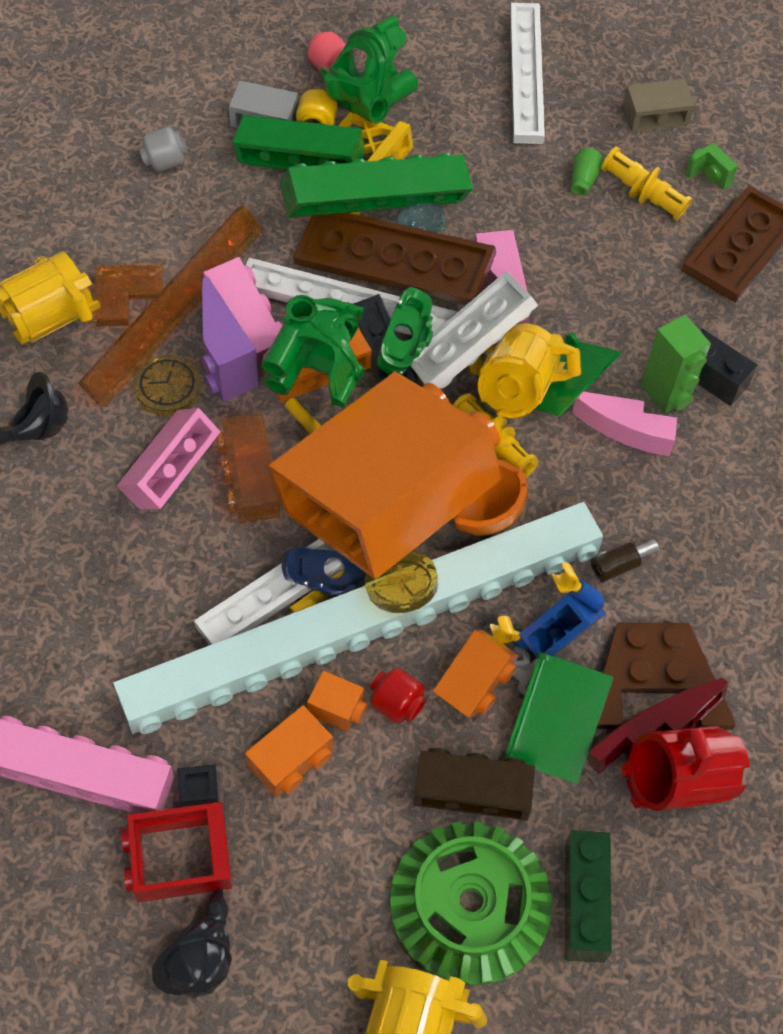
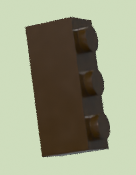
(474, 784)

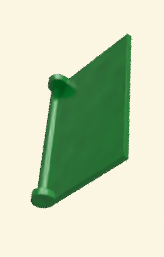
(593, 363)
(559, 717)

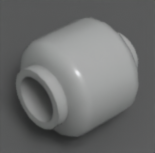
(163, 149)

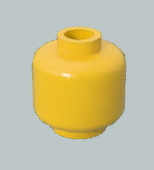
(316, 107)

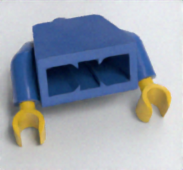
(561, 622)

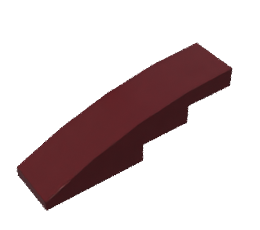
(674, 713)

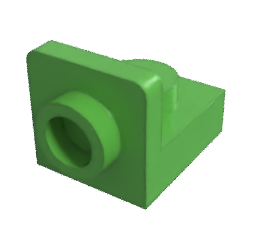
(714, 163)

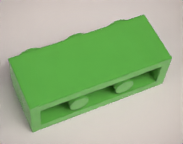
(675, 364)

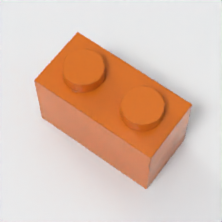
(476, 674)
(290, 752)

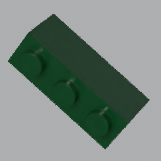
(588, 896)

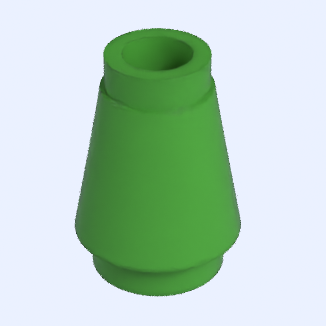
(585, 170)

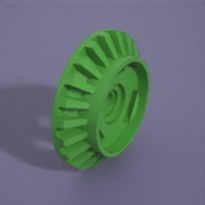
(490, 946)

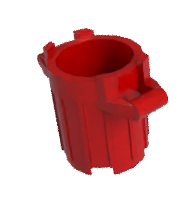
(685, 768)

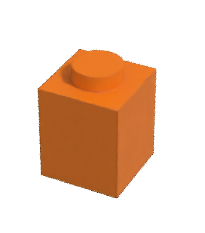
(337, 702)

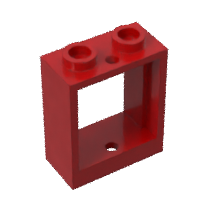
(172, 819)

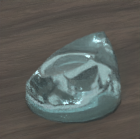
(424, 217)

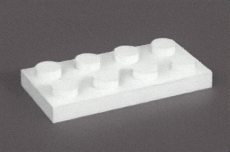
(473, 330)

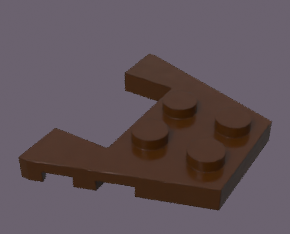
(657, 661)

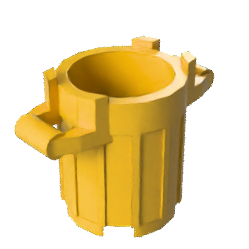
(46, 297)
(523, 369)
(415, 1001)

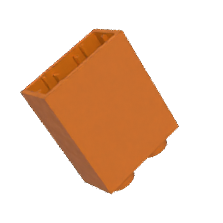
(387, 472)

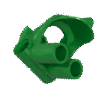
(379, 85)
(318, 338)

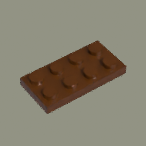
(738, 245)

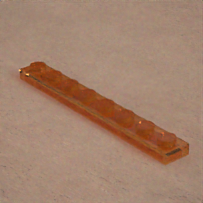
(167, 309)

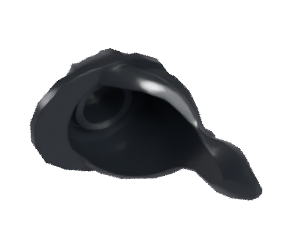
(40, 416)
(198, 956)

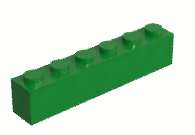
(374, 184)

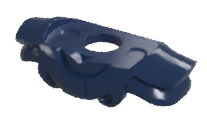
(306, 568)

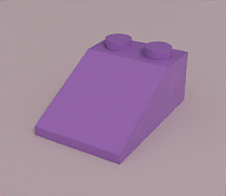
(227, 349)

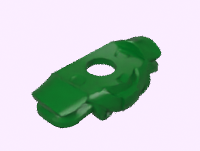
(413, 313)

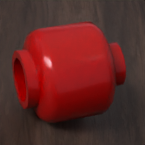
(397, 695)

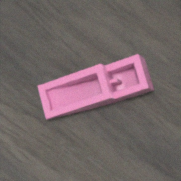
(626, 422)

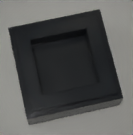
(197, 785)

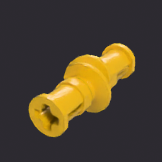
(646, 184)
(509, 448)

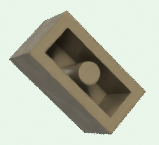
(658, 105)

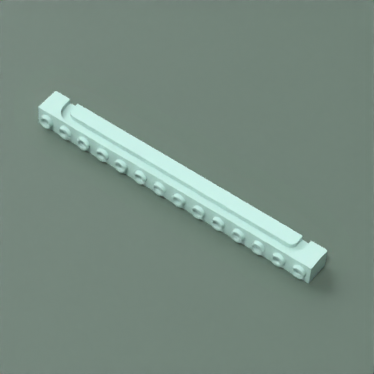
(351, 621)

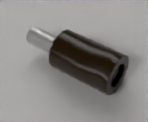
(621, 559)

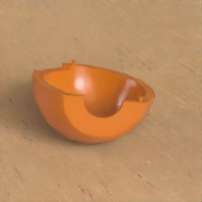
(498, 506)

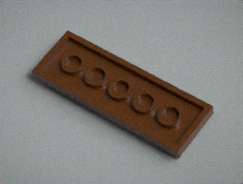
(396, 256)

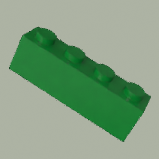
(289, 142)

